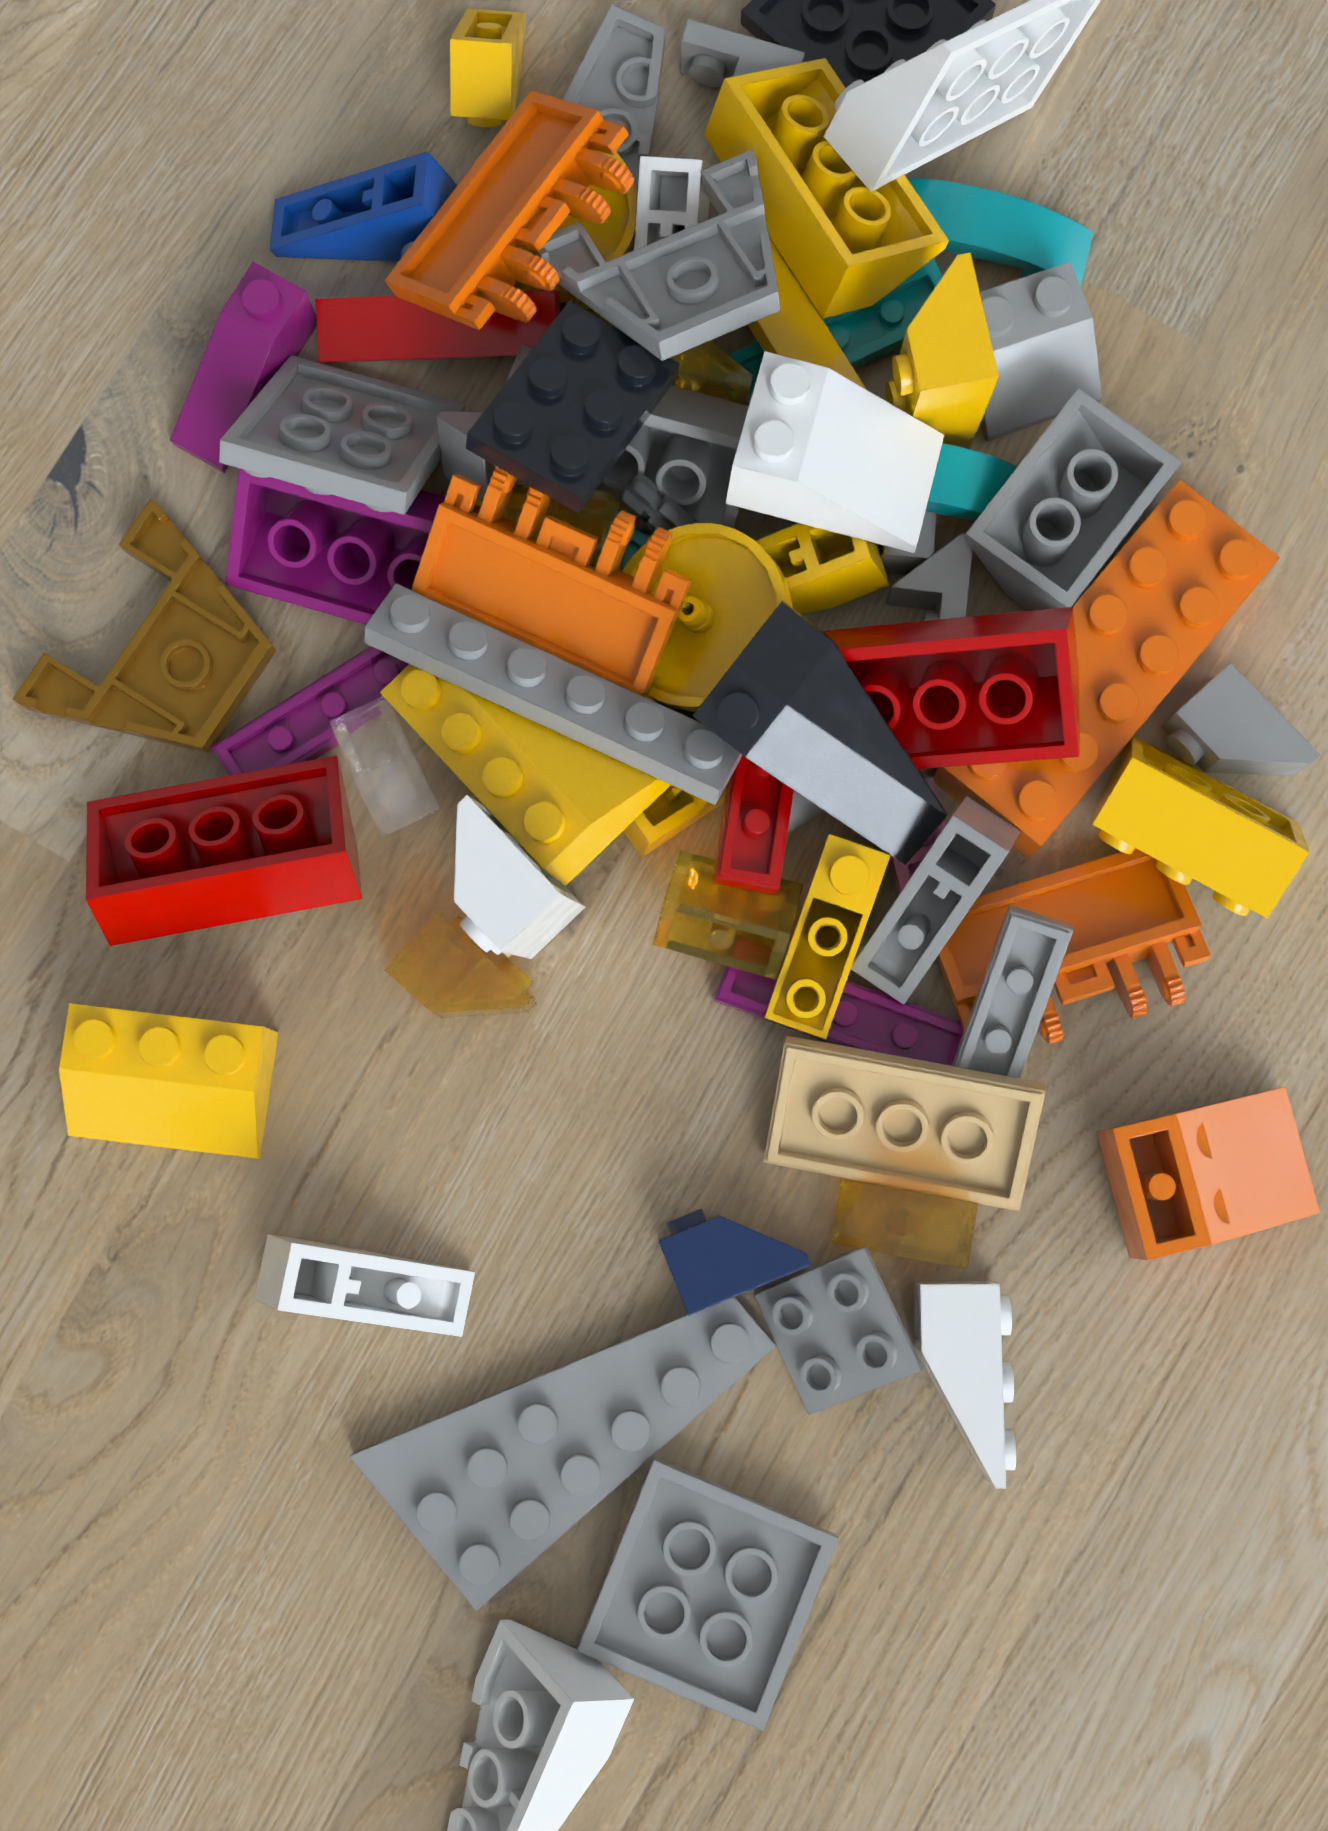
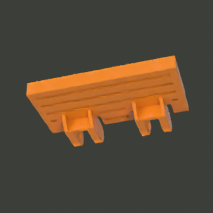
(510, 199)
(545, 586)
(1118, 915)

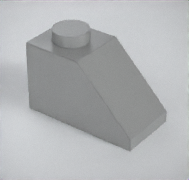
(1236, 731)

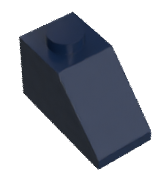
(723, 1259)

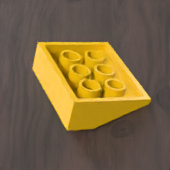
(540, 785)

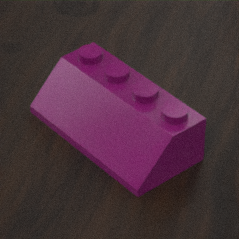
(324, 547)

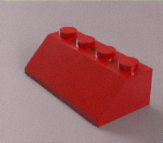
(973, 685)
(221, 851)

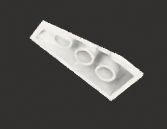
(538, 1733)

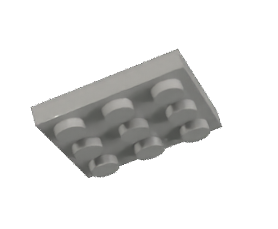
(339, 435)
(708, 1593)

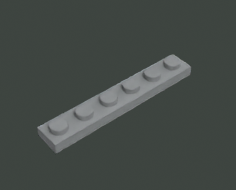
(552, 693)

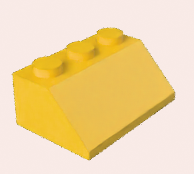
(947, 359)
(1199, 829)
(166, 1080)

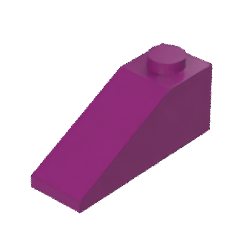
(248, 345)

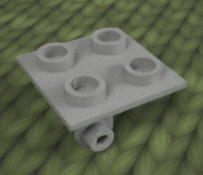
(838, 1331)

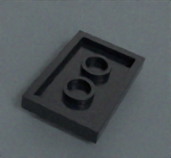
(571, 407)

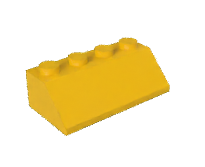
(824, 221)

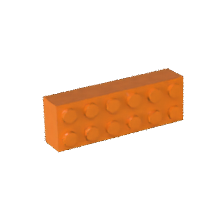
(1134, 642)

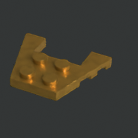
(183, 664)

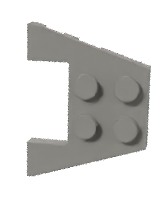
(686, 283)

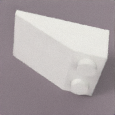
(833, 456)

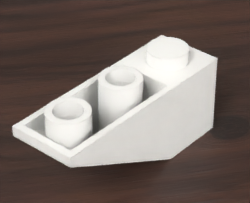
(961, 1348)

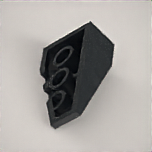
(817, 730)

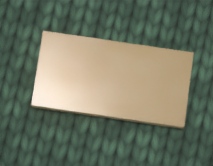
(904, 1122)

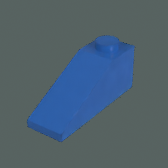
(363, 213)

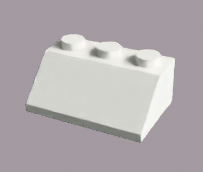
(503, 890)

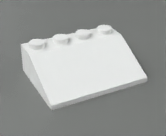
(953, 90)

